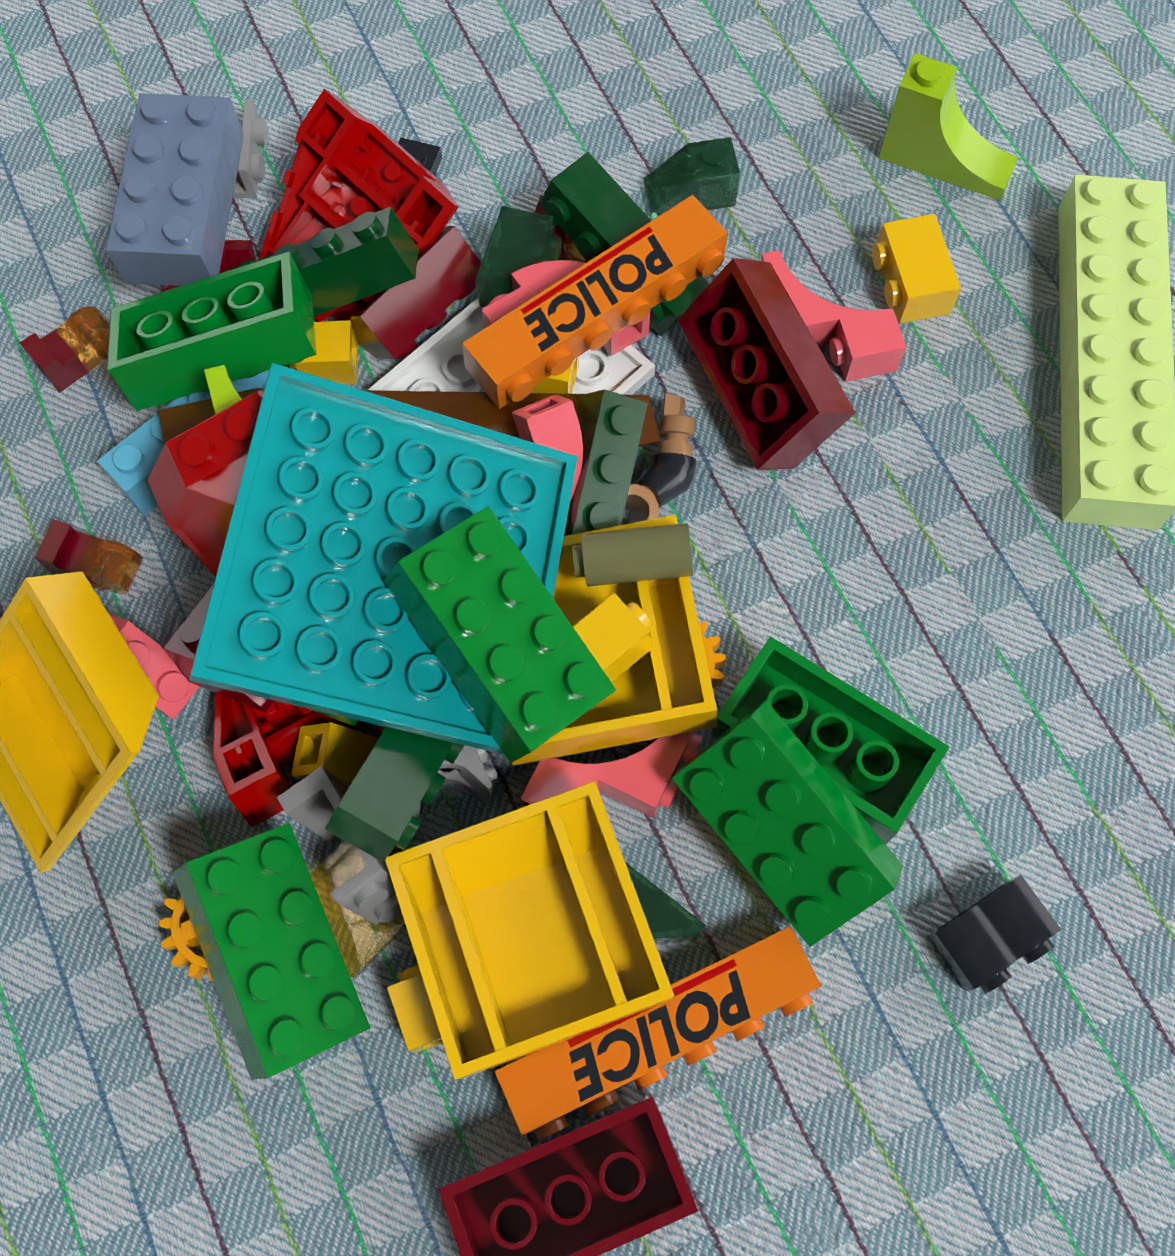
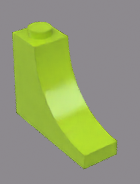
(934, 136)

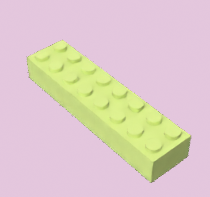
(1116, 354)

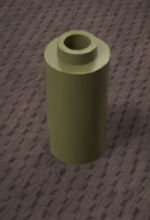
(634, 555)

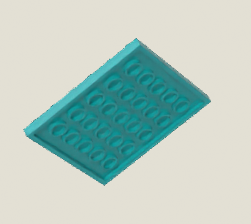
(320, 519)

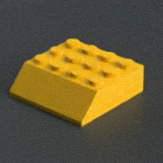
(661, 692)
(67, 710)
(527, 930)

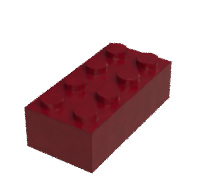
(765, 365)
(574, 1191)

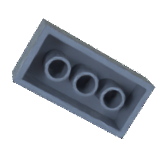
(175, 189)

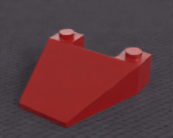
(255, 747)

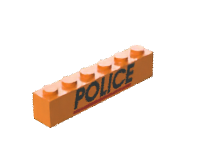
(595, 302)
(636, 1048)

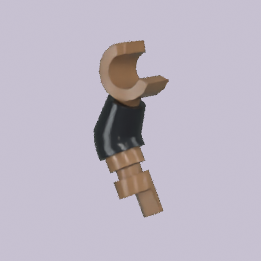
(671, 467)

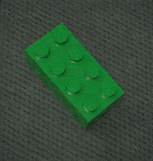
(228, 319)
(499, 633)
(859, 743)
(789, 824)
(270, 951)

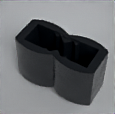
(994, 935)

